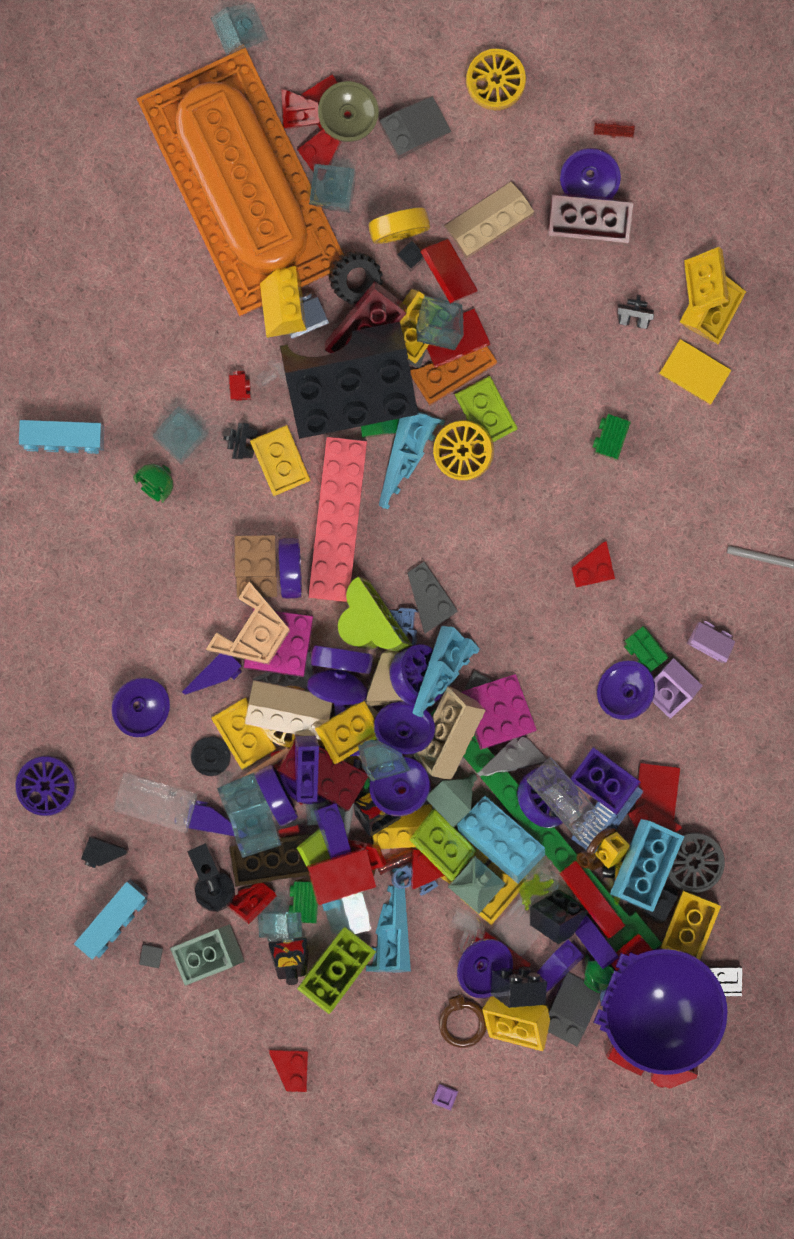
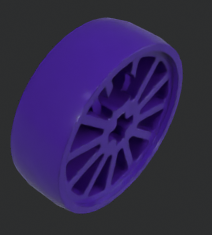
(290, 568)
(341, 659)
(407, 676)
(278, 801)
(27, 802)
(531, 810)

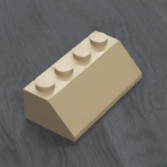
(489, 219)
(286, 709)
(454, 728)

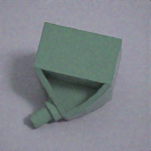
(453, 798)
(476, 884)

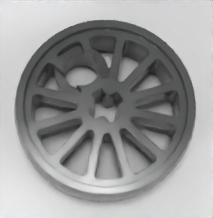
(692, 837)

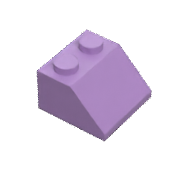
(711, 642)
(674, 688)

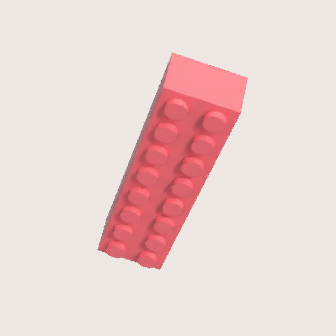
(337, 519)

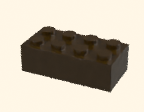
(270, 865)

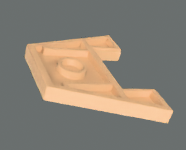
(260, 635)

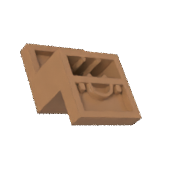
(256, 564)

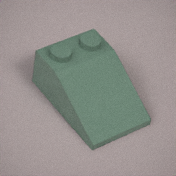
(207, 954)

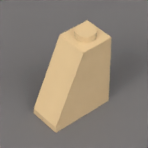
(380, 688)

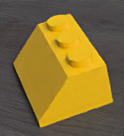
(283, 302)
(714, 321)
(408, 325)
(399, 833)
(691, 925)
(517, 1025)

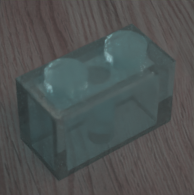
(280, 925)

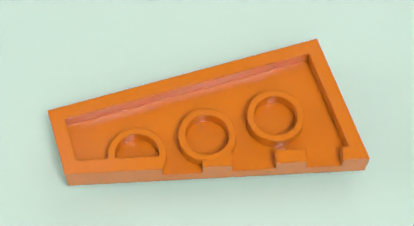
(441, 381)

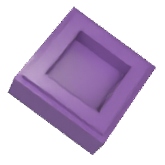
(445, 1097)

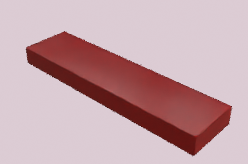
(592, 899)

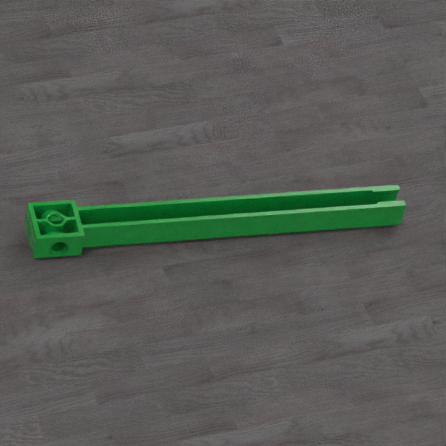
(555, 846)

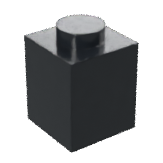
(410, 256)

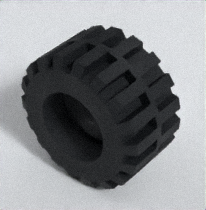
(342, 269)

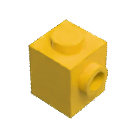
(612, 850)

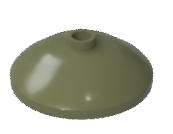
(350, 98)

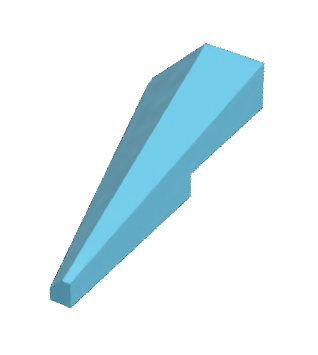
(409, 438)
(447, 659)
(392, 946)

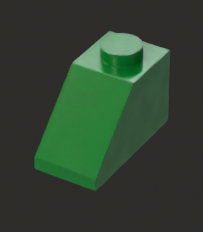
(380, 429)

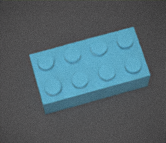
(61, 435)
(501, 839)
(647, 865)
(110, 920)

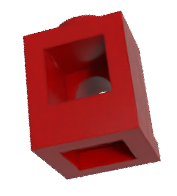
(239, 386)

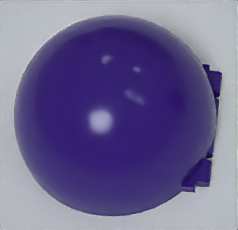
(663, 1011)

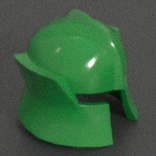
(596, 977)

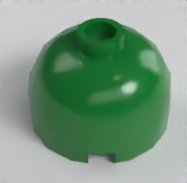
(155, 480)

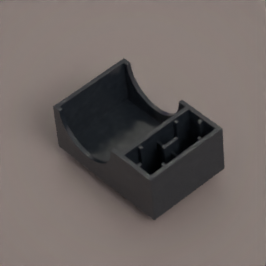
(353, 386)

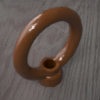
(587, 857)
(458, 1003)

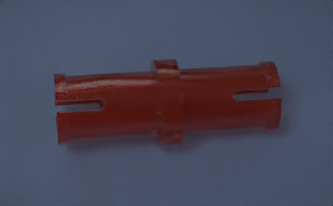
(614, 130)
(396, 860)

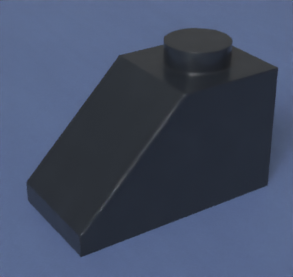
(101, 852)

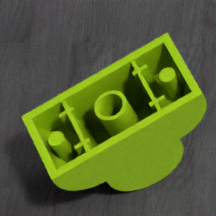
(369, 621)
(336, 970)

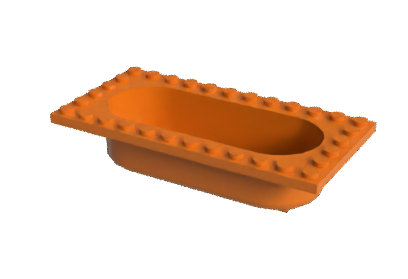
(240, 177)

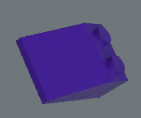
(605, 781)

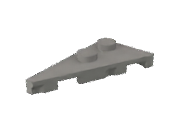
(515, 755)

